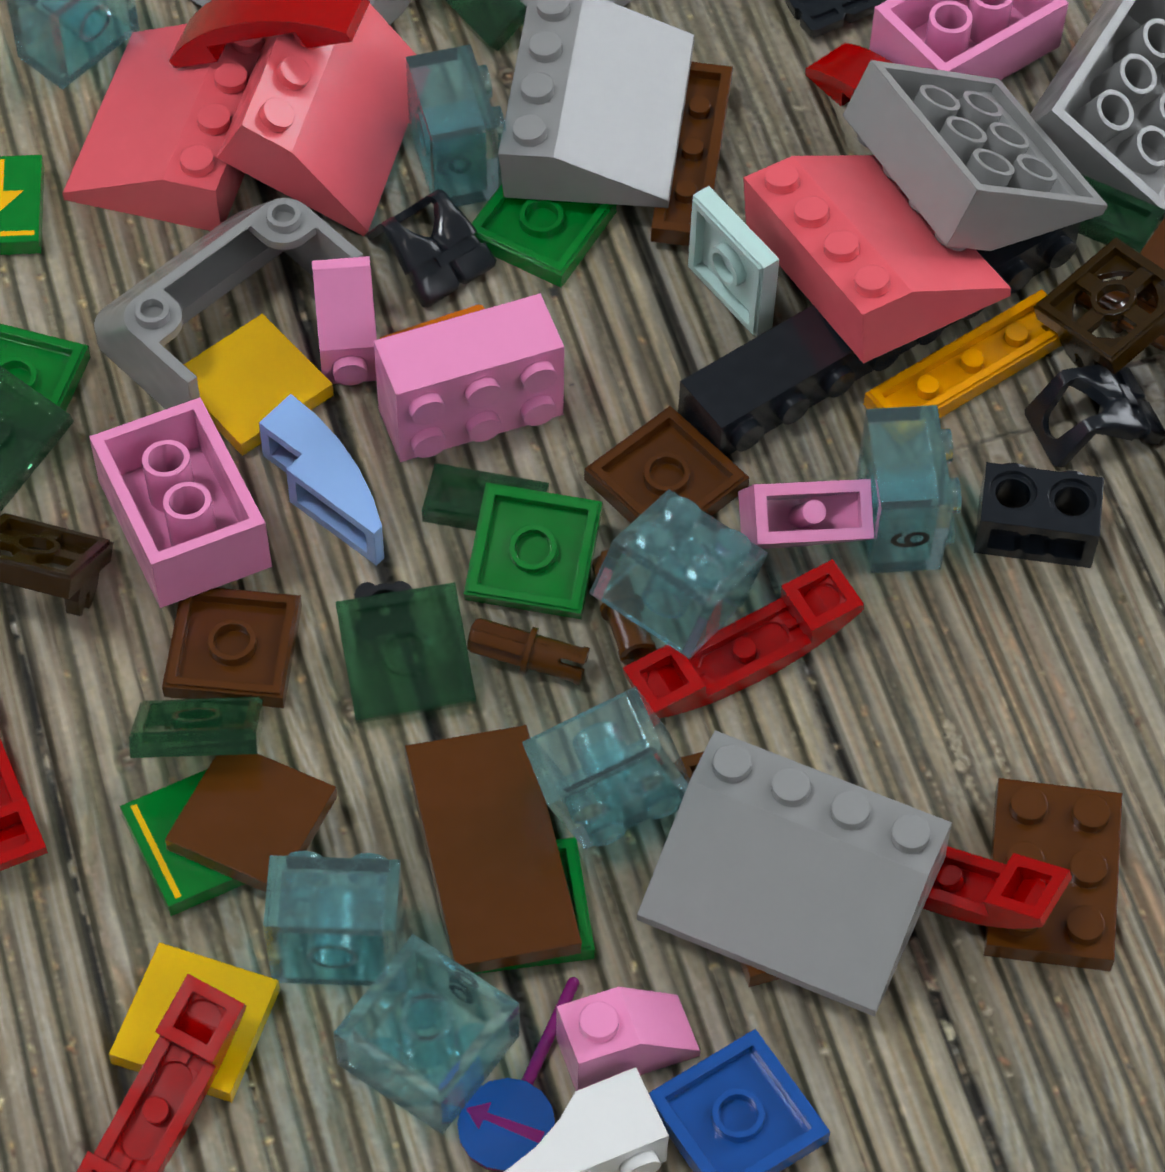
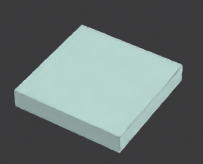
(733, 261)

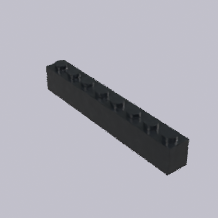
(807, 361)

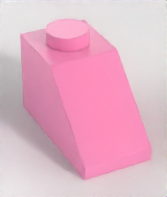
(345, 319)
(806, 513)
(622, 1032)

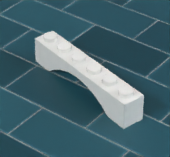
(603, 1130)

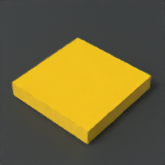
(251, 376)
(158, 989)

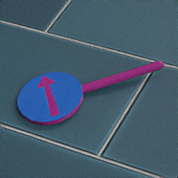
(510, 1114)

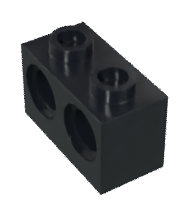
(1037, 525)

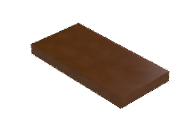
(492, 850)

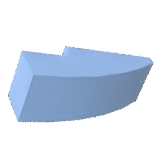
(322, 476)

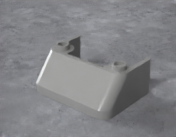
(155, 309)

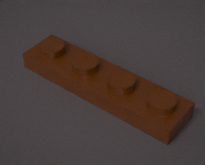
(697, 150)

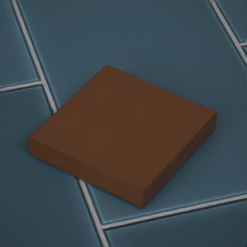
(664, 457)
(233, 646)
(248, 812)

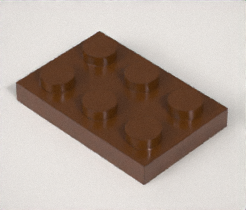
(1075, 832)

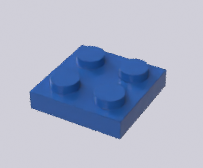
(739, 1112)

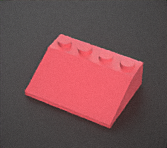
(325, 120)
(162, 134)
(864, 251)

